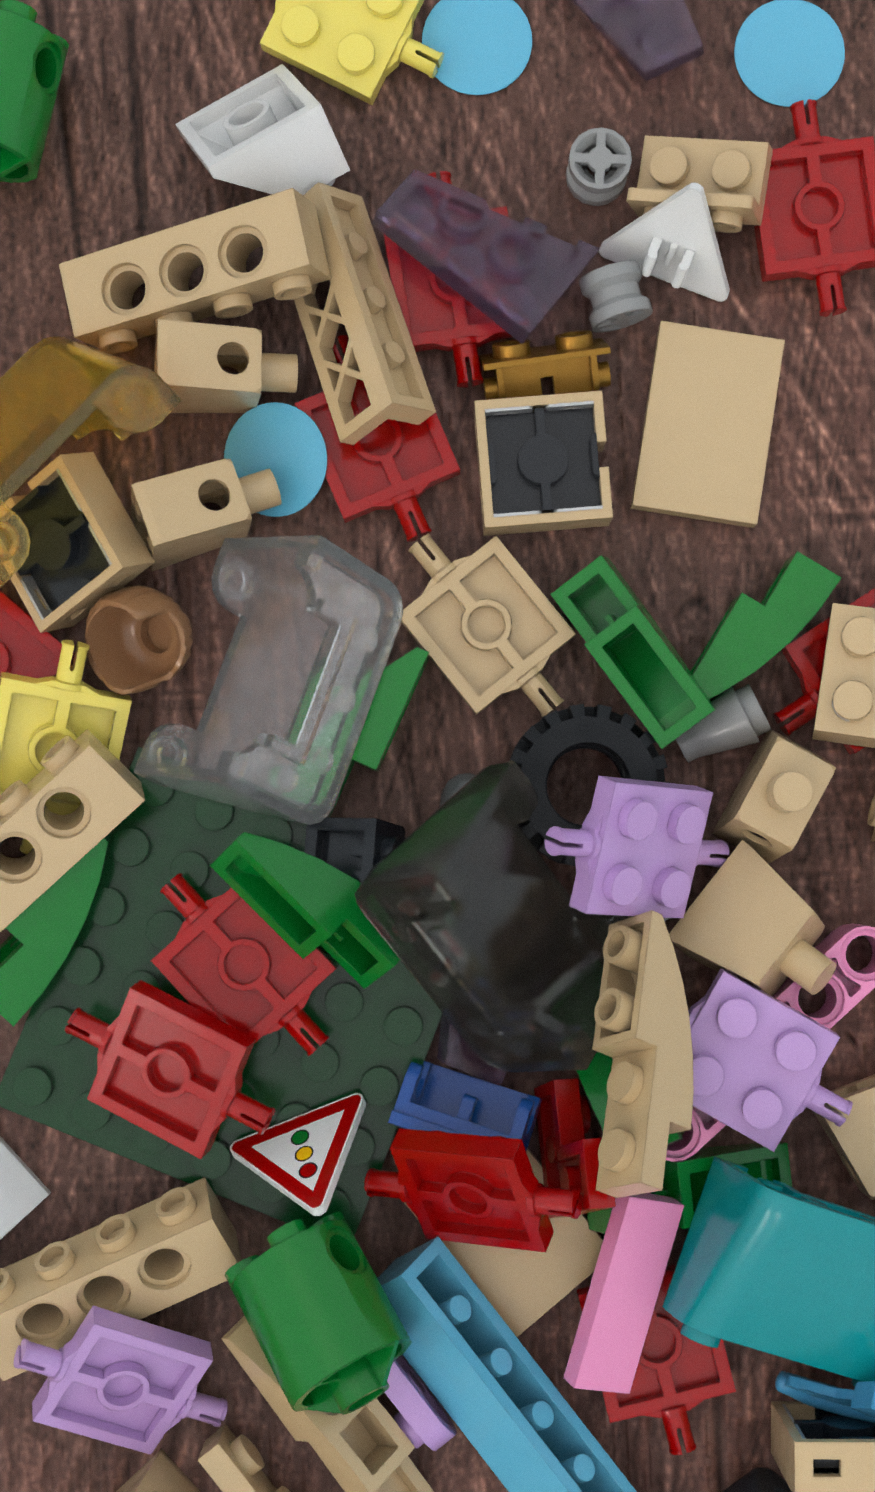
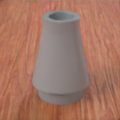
(731, 726)

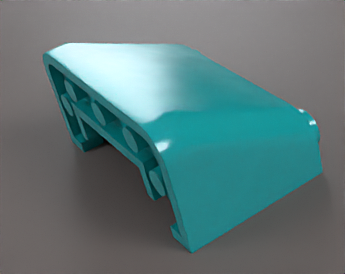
(778, 1274)

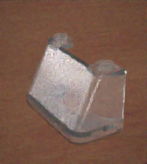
(290, 683)

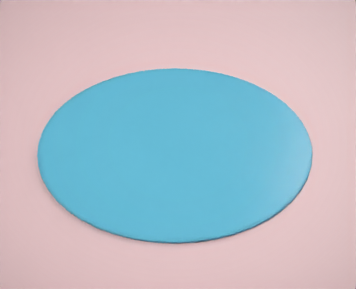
(481, 42)
(789, 52)
(288, 444)

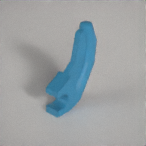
(845, 1402)

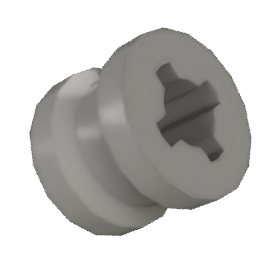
(601, 152)
(615, 296)

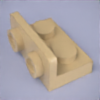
(728, 170)

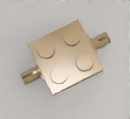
(486, 625)

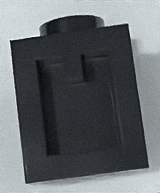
(352, 843)

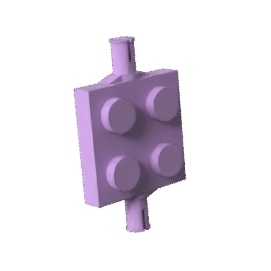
(638, 847)
(759, 1061)
(121, 1381)

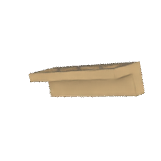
(367, 305)

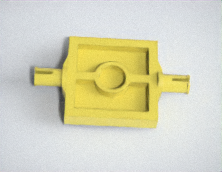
(349, 41)
(45, 710)

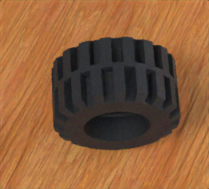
(580, 729)

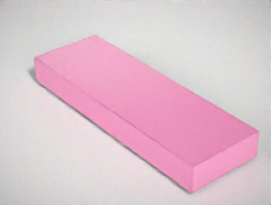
(623, 1293)

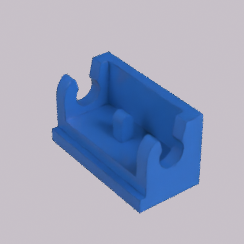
(462, 1104)

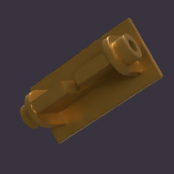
(569, 362)

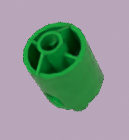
(29, 85)
(320, 1316)

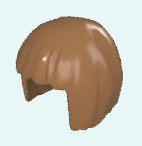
(137, 639)

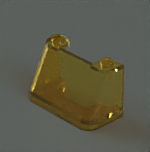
(59, 393)

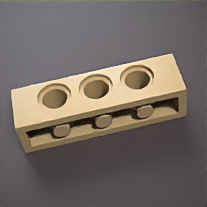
(103, 283)
(59, 841)
(124, 1265)

